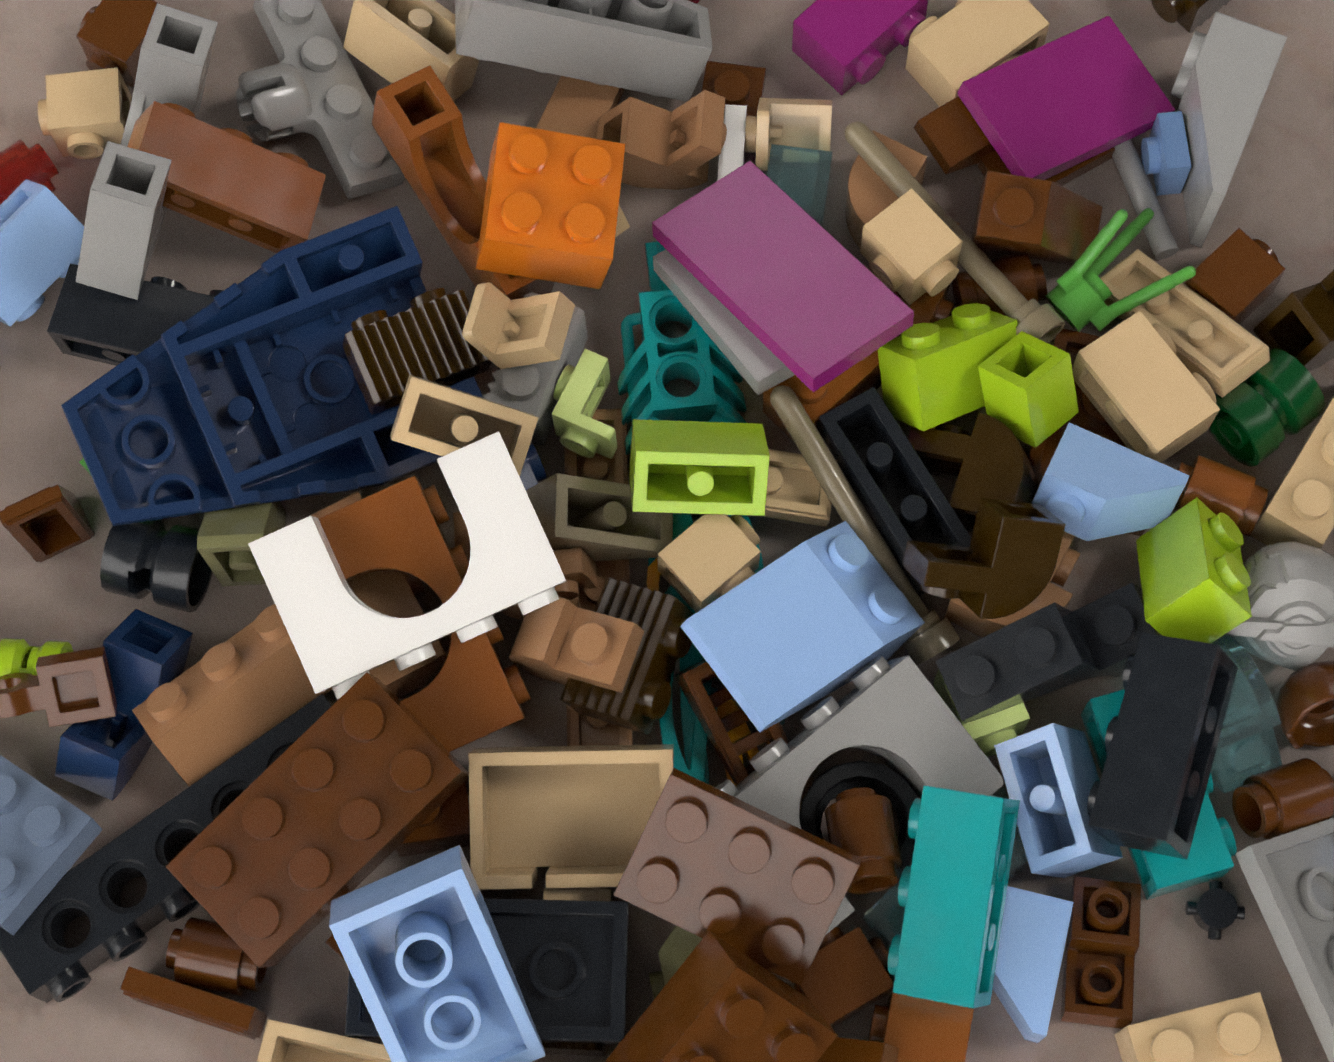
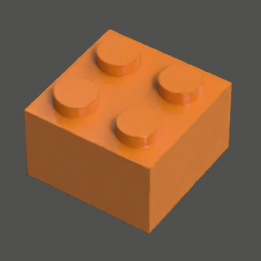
(550, 206)

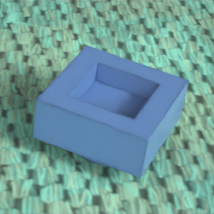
(1167, 153)

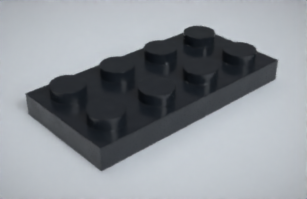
(567, 965)

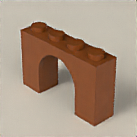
(403, 533)

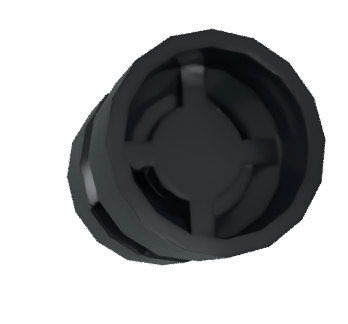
(149, 559)

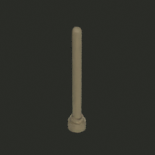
(1032, 317)
(935, 633)

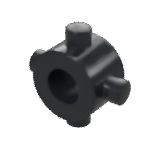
(1215, 910)

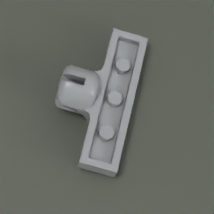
(315, 94)

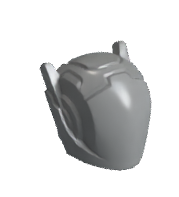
(1289, 605)

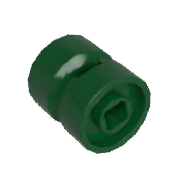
(1264, 407)

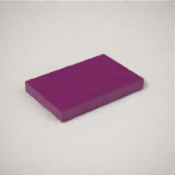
(1065, 101)

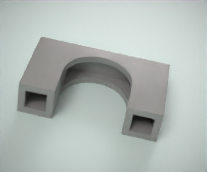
(130, 185)
(887, 714)

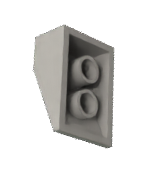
(1220, 98)

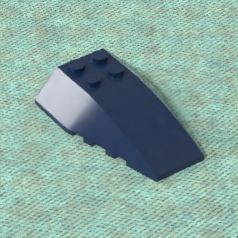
(257, 388)

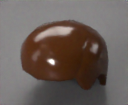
(1308, 706)

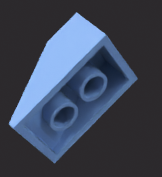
(802, 626)
(434, 966)

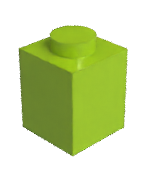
(1029, 388)

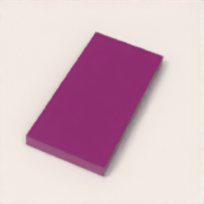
(782, 275)

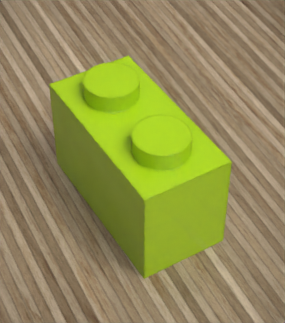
(933, 367)
(698, 467)
(1194, 575)

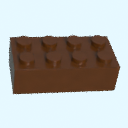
(318, 821)
(726, 1011)

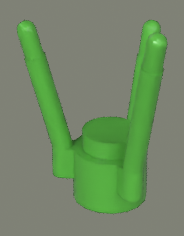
(1081, 291)

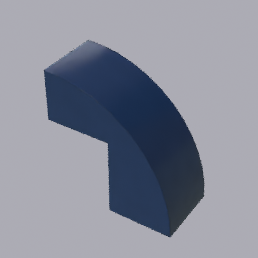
(108, 751)

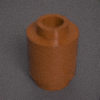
(1224, 491)

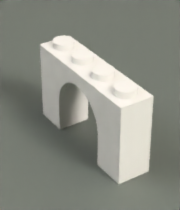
(346, 638)

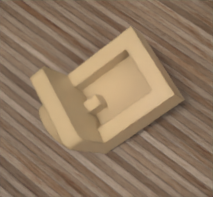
(788, 123)
(517, 329)

